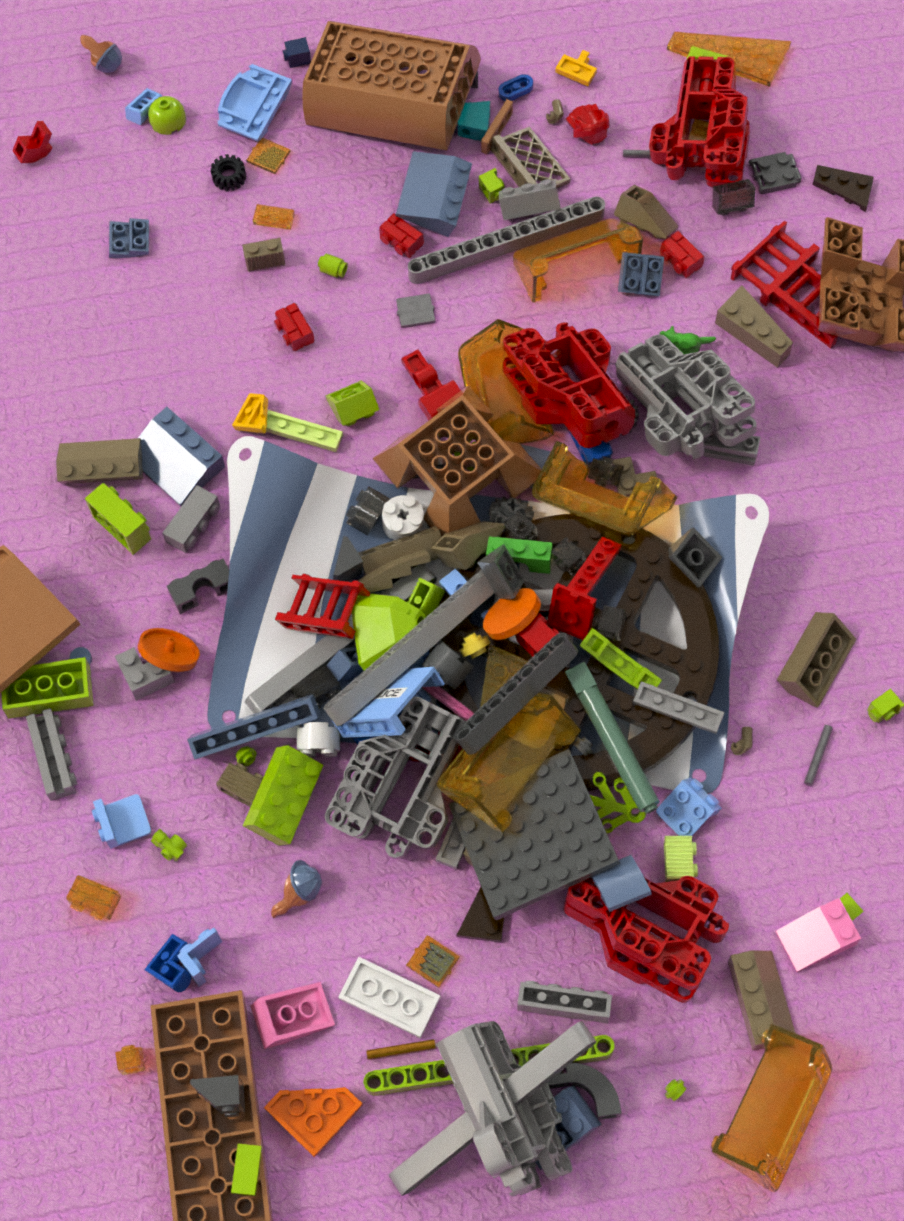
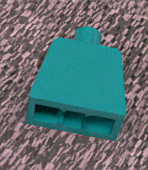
(474, 120)

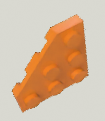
(313, 1114)

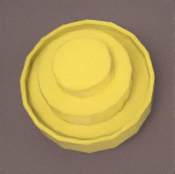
(474, 645)

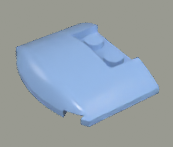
(252, 101)

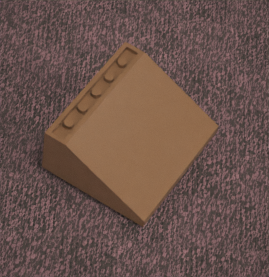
(29, 619)

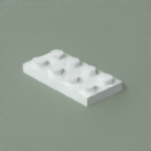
(389, 997)

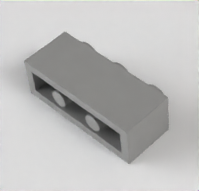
(529, 199)
(191, 519)

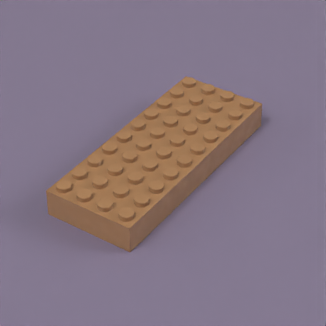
(206, 1041)

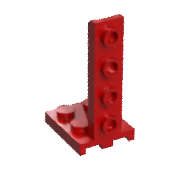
(571, 605)

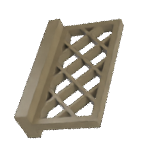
(517, 168)

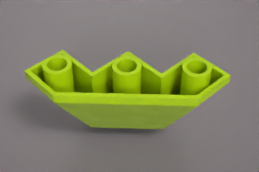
(380, 624)

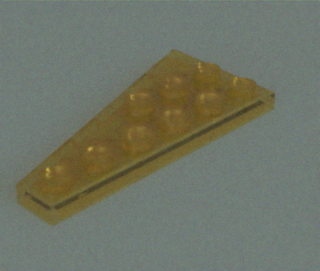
(753, 57)

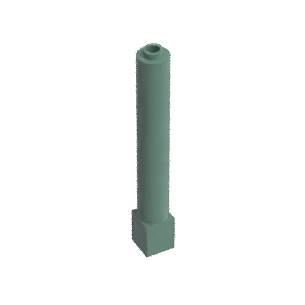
(612, 738)

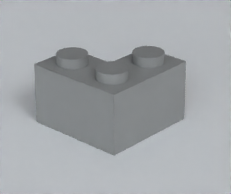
(142, 678)

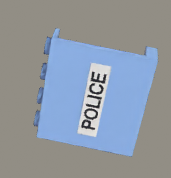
(380, 714)

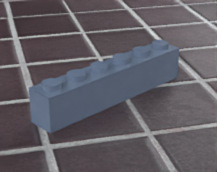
(253, 726)

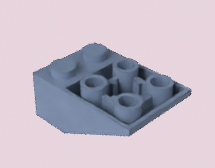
(577, 1118)

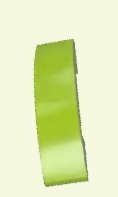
(617, 660)

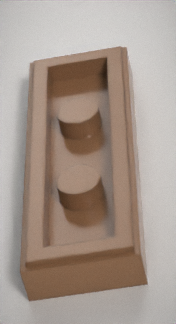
(497, 126)

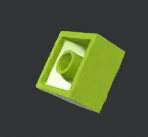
(353, 403)

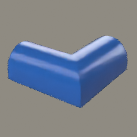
(166, 968)

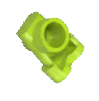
(171, 847)

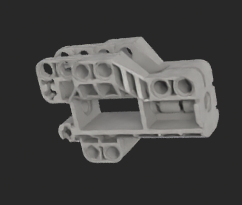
(666, 425)
(427, 798)
(504, 1135)

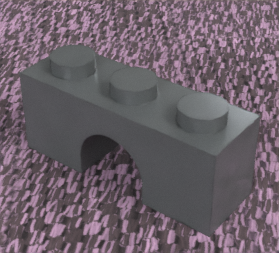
(184, 589)

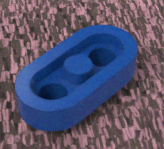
(514, 87)

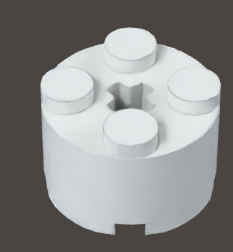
(402, 507)
(318, 738)

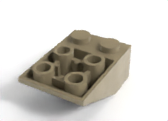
(645, 212)
(465, 545)

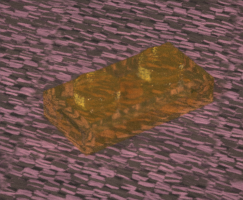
(273, 216)

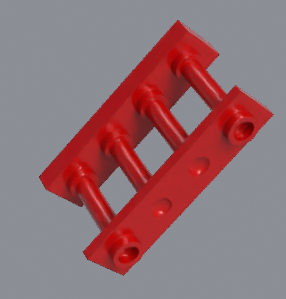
(781, 279)
(798, 310)
(324, 624)

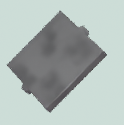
(415, 310)

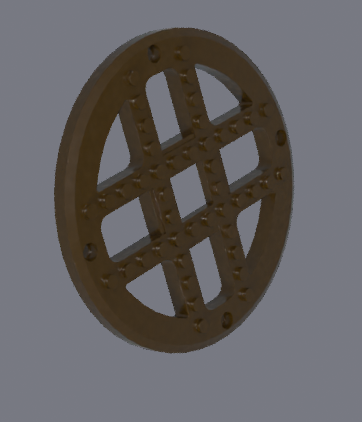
(694, 666)

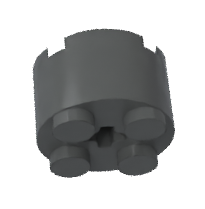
(449, 663)

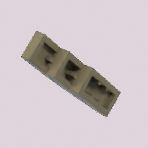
(382, 576)

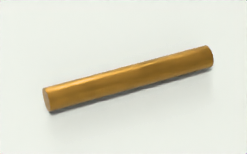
(400, 1049)

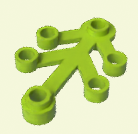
(610, 804)

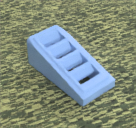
(138, 115)

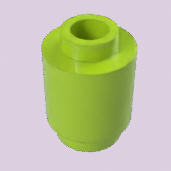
(332, 265)

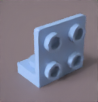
(193, 952)

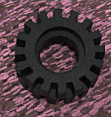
(228, 163)

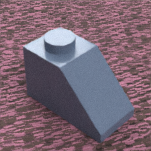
(345, 664)

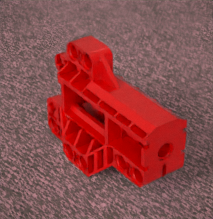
(728, 128)
(587, 353)
(672, 957)

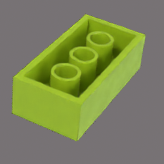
(47, 686)
(283, 795)

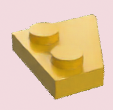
(253, 414)

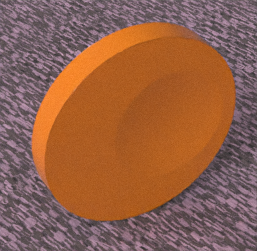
(512, 615)
(168, 649)

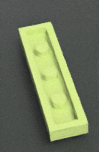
(303, 431)

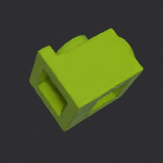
(491, 185)
(885, 706)

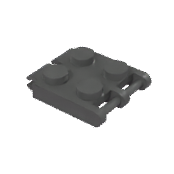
(777, 172)

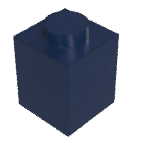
(297, 52)

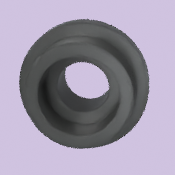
(583, 746)

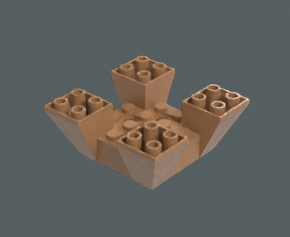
(858, 296)
(420, 452)

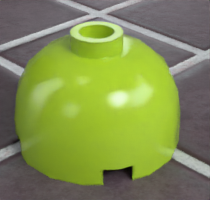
(166, 115)

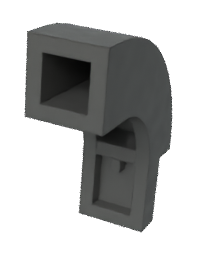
(595, 1084)

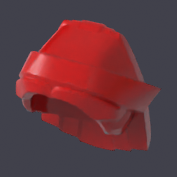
(589, 123)

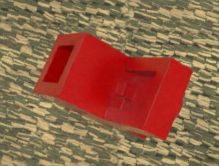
(34, 147)

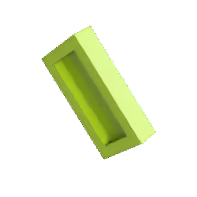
(246, 1169)

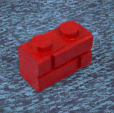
(401, 236)
(681, 254)
(294, 327)

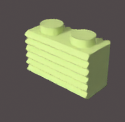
(679, 857)

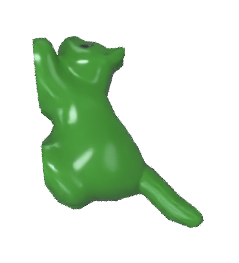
(686, 342)

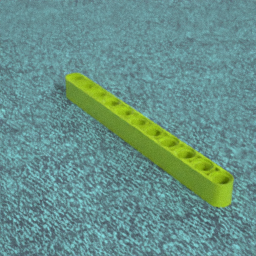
(434, 1080)

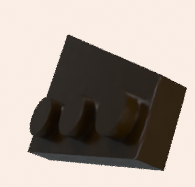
(846, 184)
(480, 923)

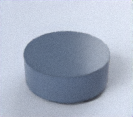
(81, 652)

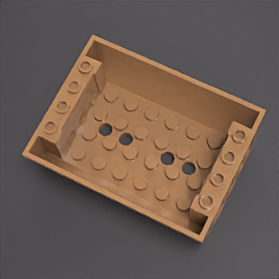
(379, 96)

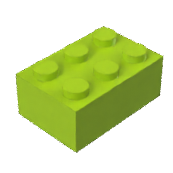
(118, 518)

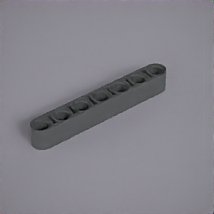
(515, 693)

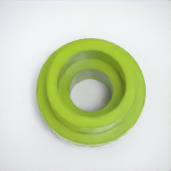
(246, 755)
(675, 1089)

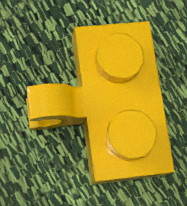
(577, 68)

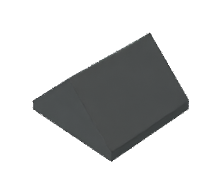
(694, 553)
(348, 563)
(502, 573)

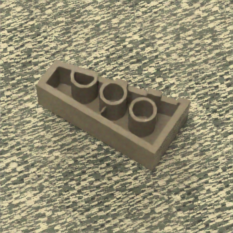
(753, 327)

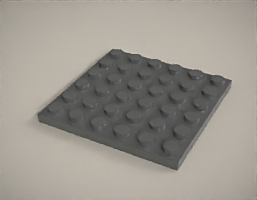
(549, 842)

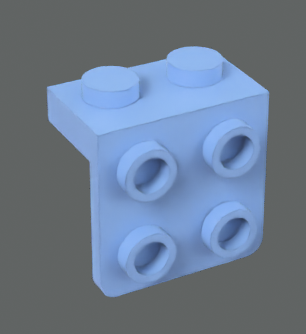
(688, 807)
(121, 820)

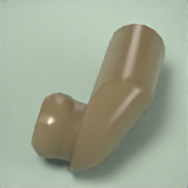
(557, 112)
(745, 743)

